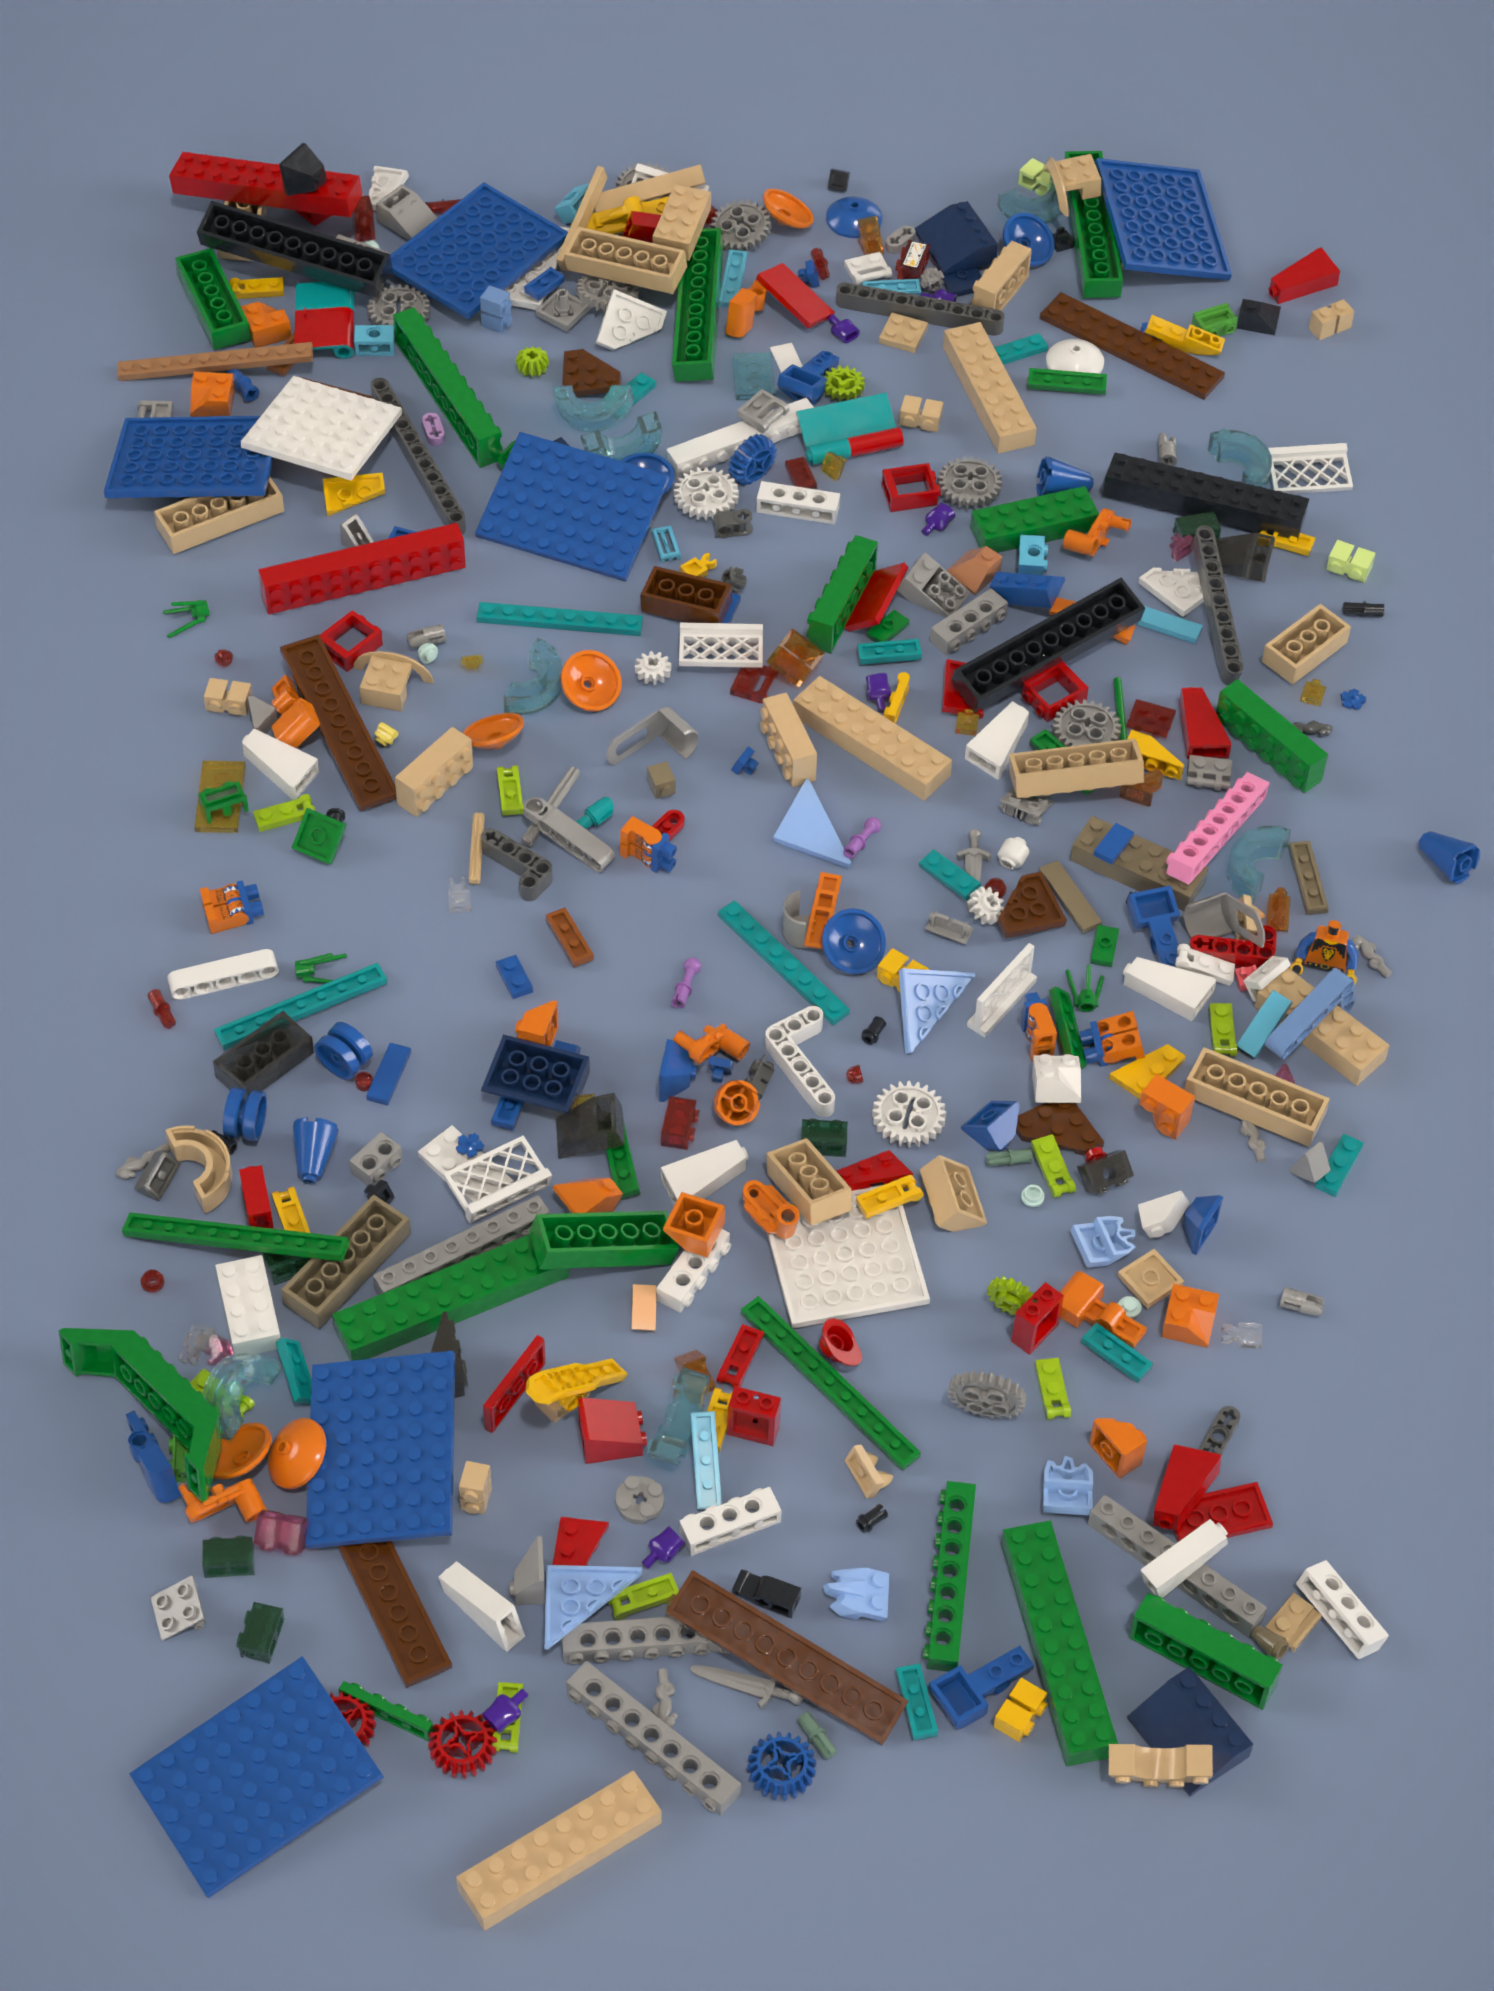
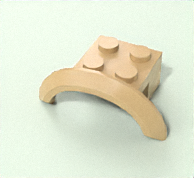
(1071, 175)
(387, 678)

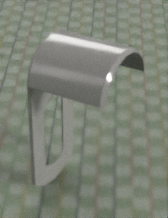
(661, 723)
(1218, 917)
(795, 926)

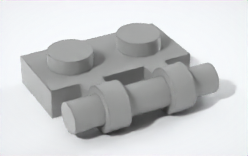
(1209, 772)

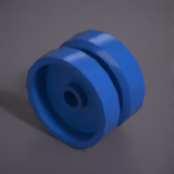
(343, 1050)
(244, 1114)

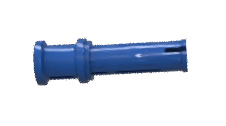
(244, 385)

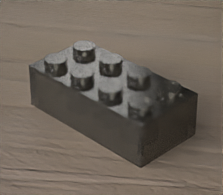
(264, 1055)

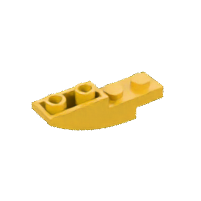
(1187, 340)

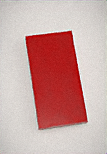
(795, 295)
(876, 597)
(513, 1384)
(1235, 1508)

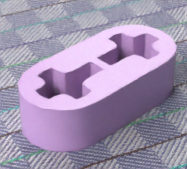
(430, 429)

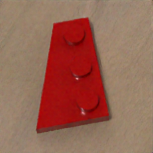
(952, 701)
(875, 1169)
(577, 1540)

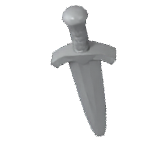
(973, 857)
(747, 1684)

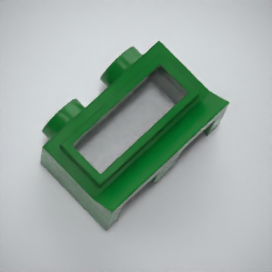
(222, 798)

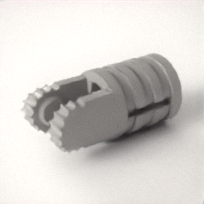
(1167, 449)
(426, 635)
(1301, 1301)

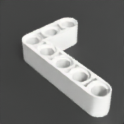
(796, 1066)

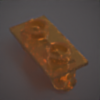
(1278, 910)

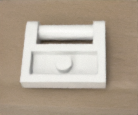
(867, 268)

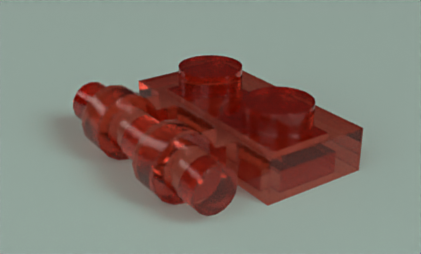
(1151, 718)

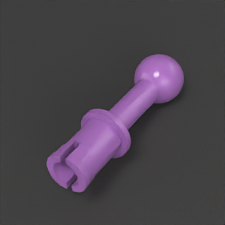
(858, 842)
(683, 989)

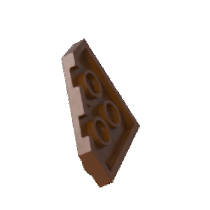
(588, 373)
(1031, 908)
(1062, 1120)

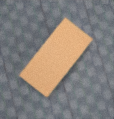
(643, 1307)

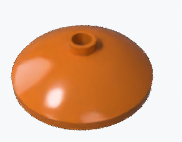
(787, 209)
(598, 672)
(494, 730)
(243, 1451)
(296, 1453)

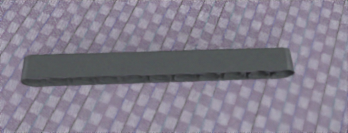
(420, 459)

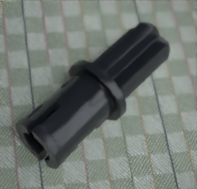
(1363, 609)

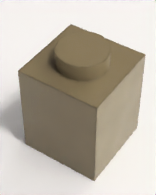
(661, 780)

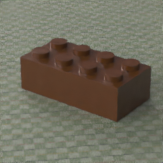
(685, 597)

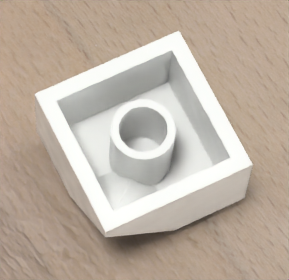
(1056, 1079)

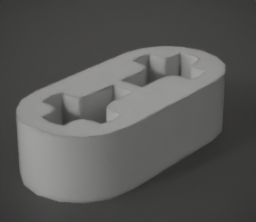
(897, 237)

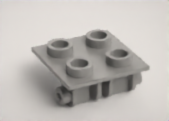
(1031, 807)
(178, 1608)

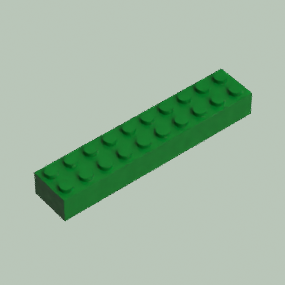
(1094, 242)
(699, 310)
(447, 387)
(459, 1289)
(1058, 1643)

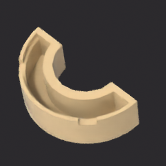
(212, 1153)
(1160, 1765)

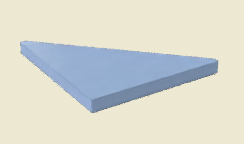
(810, 830)
(926, 999)
(578, 1592)

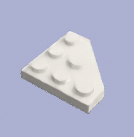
(628, 321)
(1175, 588)

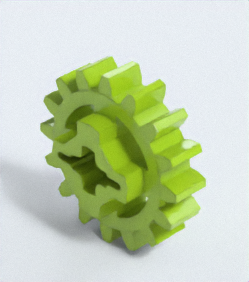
(844, 383)
(1008, 1294)

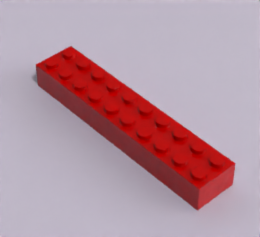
(260, 185)
(362, 568)

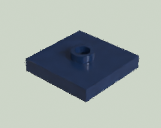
(961, 281)

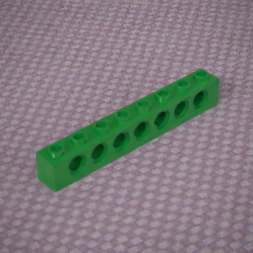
(946, 1656)

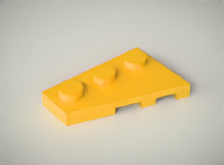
(346, 493)
(1139, 1073)

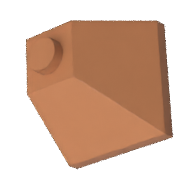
(976, 568)

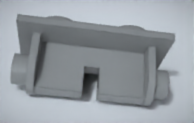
(948, 928)

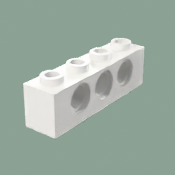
(798, 502)
(678, 1296)
(724, 1531)
(1342, 1609)

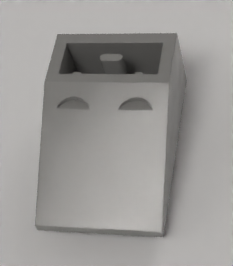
(404, 212)
(932, 587)

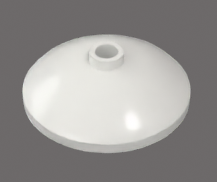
(1075, 356)

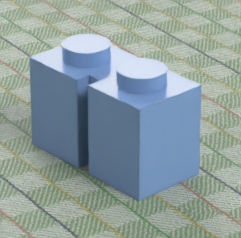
(495, 309)

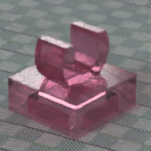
(1181, 546)
(219, 1348)

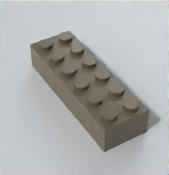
(1138, 866)
(327, 1284)

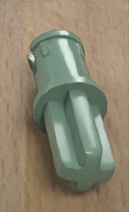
(1009, 1157)
(816, 1735)

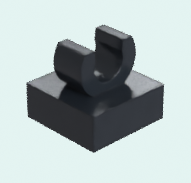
(838, 180)
(1062, 240)
(381, 1190)

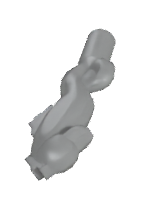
(1368, 950)
(1249, 1129)
(133, 1164)
(663, 1691)

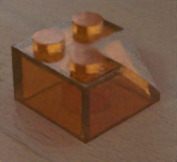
(795, 657)

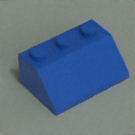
(1027, 588)

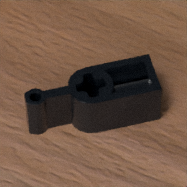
(768, 1592)

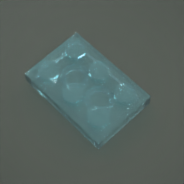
(752, 374)

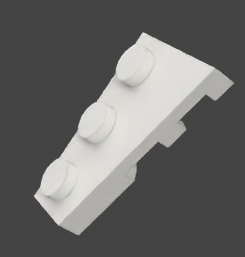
(385, 181)

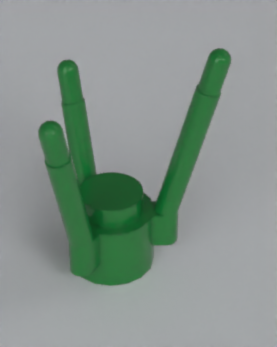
(197, 609)
(306, 967)
(1086, 1000)

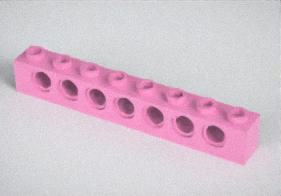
(1216, 828)

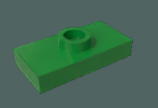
(888, 627)
(1104, 945)

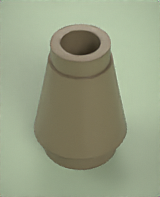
(1270, 1642)

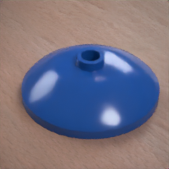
(845, 212)
(1032, 233)
(652, 462)
(866, 938)

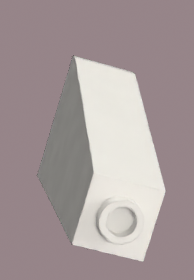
(992, 745)
(280, 762)
(1170, 986)
(704, 1172)
(1184, 1558)
(483, 1605)

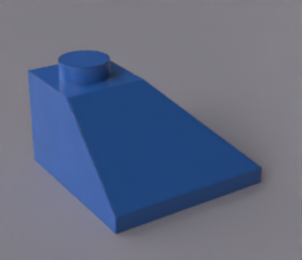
(675, 1071)
(994, 1124)
(1201, 1219)

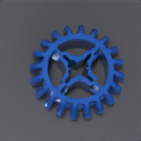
(752, 459)
(797, 1756)

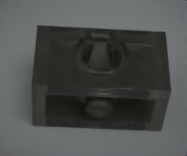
(1092, 1172)

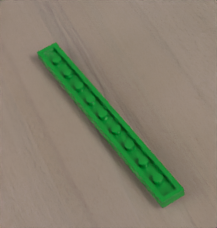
(236, 1236)
(831, 1383)

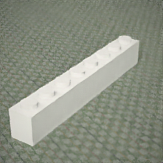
(720, 444)

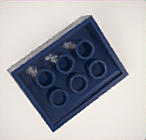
(958, 239)
(537, 1074)
(1189, 1714)

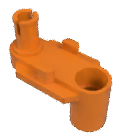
(1089, 543)
(715, 1040)
(770, 1209)
(242, 1493)

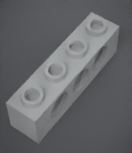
(968, 622)

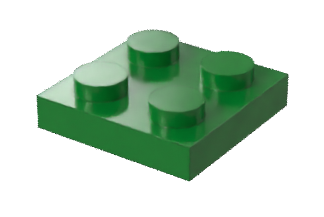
(319, 836)

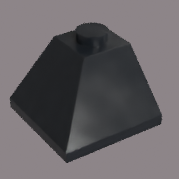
(302, 171)
(1258, 317)

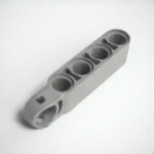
(569, 834)

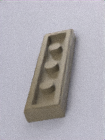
(1308, 878)
(1070, 897)

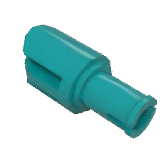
(597, 813)

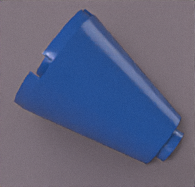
(1059, 476)
(1450, 855)
(313, 1147)

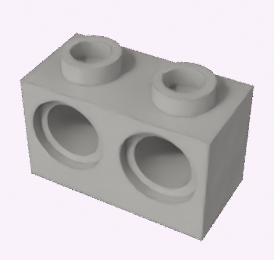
(372, 1157)

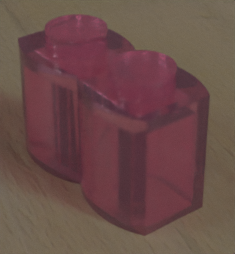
(281, 1532)

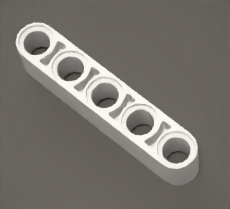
(222, 974)

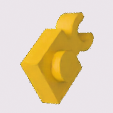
(698, 567)

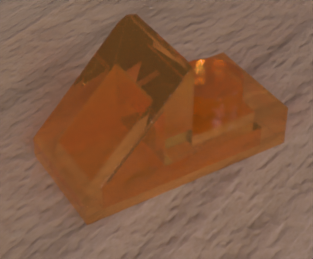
(870, 235)
(1142, 792)
(695, 1361)

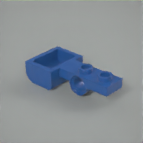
(808, 379)
(1157, 911)
(153, 1461)
(963, 1693)

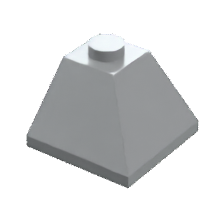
(529, 1577)

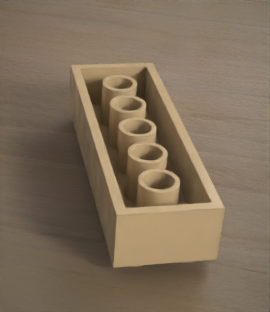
(625, 260)
(209, 517)
(1076, 768)
(1338, 1037)
(1256, 1096)

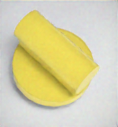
(385, 734)

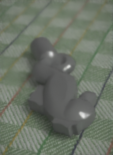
(1314, 727)

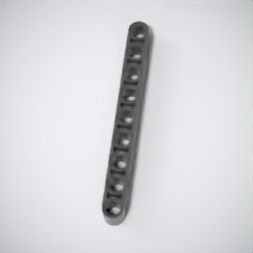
(922, 308)
(1217, 605)

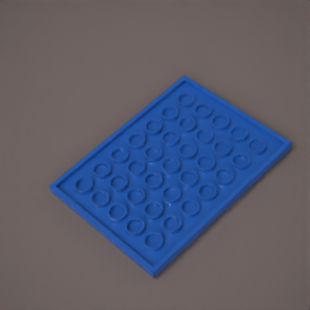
(1162, 219)
(474, 246)
(186, 459)
(572, 506)
(385, 1450)
(255, 1776)

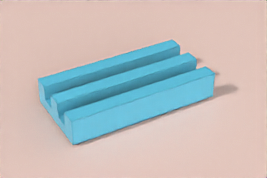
(669, 555)

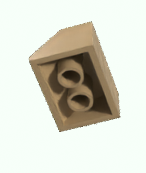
(952, 1195)

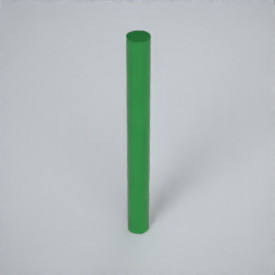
(1120, 707)

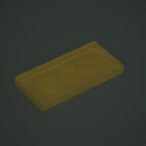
(214, 775)

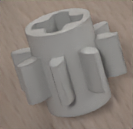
(932, 279)

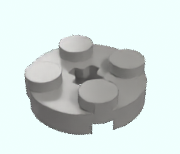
(636, 1487)

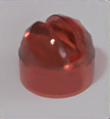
(223, 657)
(854, 1075)
(363, 1081)

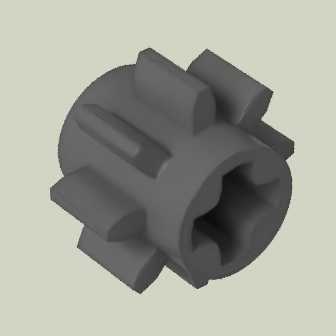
(734, 577)

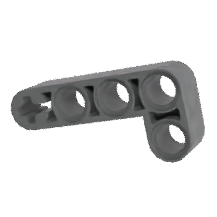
(533, 868)

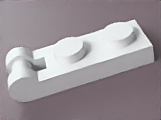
(1205, 964)

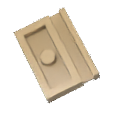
(1294, 1621)

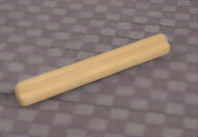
(476, 849)

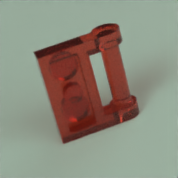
(747, 681)

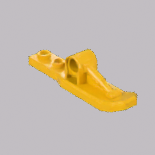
(615, 219)
(572, 1382)

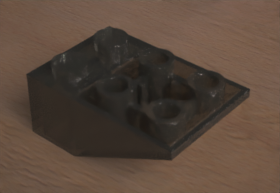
(1246, 555)
(591, 1127)
(446, 1341)

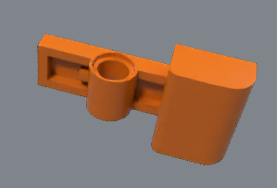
(742, 309)
(297, 716)
(1083, 1302)

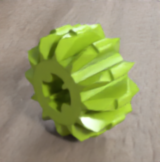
(532, 361)

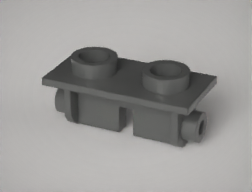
(760, 1071)

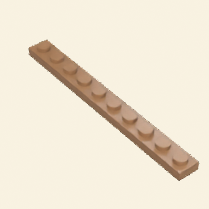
(215, 361)

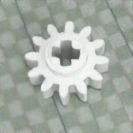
(653, 668)
(986, 905)

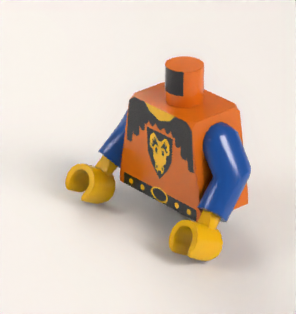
(1328, 949)

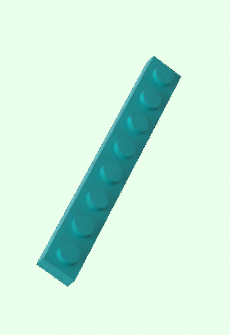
(559, 618)
(783, 962)
(304, 1003)

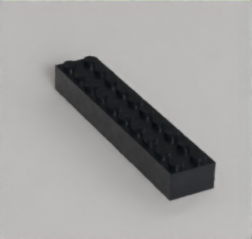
(294, 249)
(1198, 493)
(1047, 644)

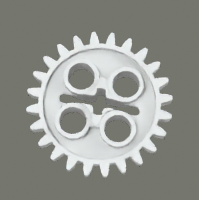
(706, 493)
(929, 1118)

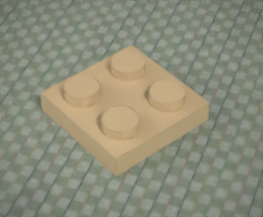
(903, 332)
(1150, 1278)

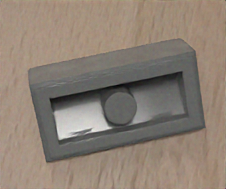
(157, 1175)

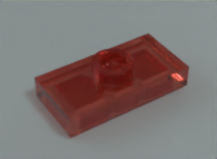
(800, 473)

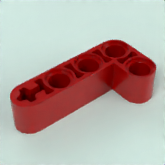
(1237, 951)

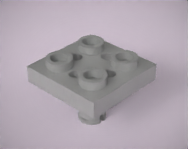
(562, 305)

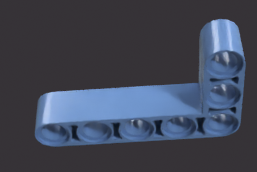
(1331, 991)

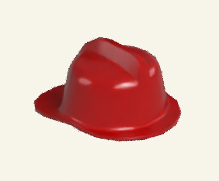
(839, 1343)

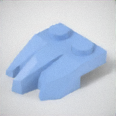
(1103, 1241)
(1067, 1488)
(859, 1593)

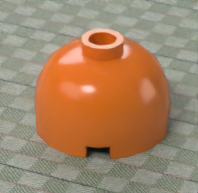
(736, 1102)

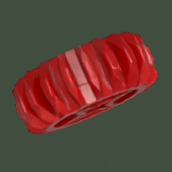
(353, 1712)
(479, 1734)

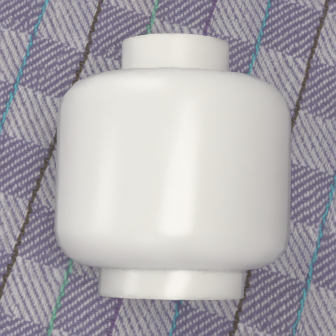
(1013, 853)

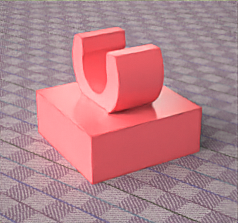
(1241, 974)

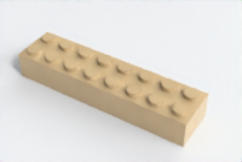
(989, 387)
(872, 738)
(559, 1850)

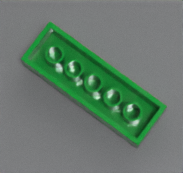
(212, 298)
(1043, 515)
(842, 593)
(1271, 736)
(602, 1239)
(1206, 1650)

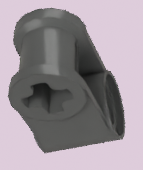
(731, 524)

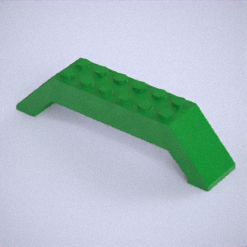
(157, 1388)

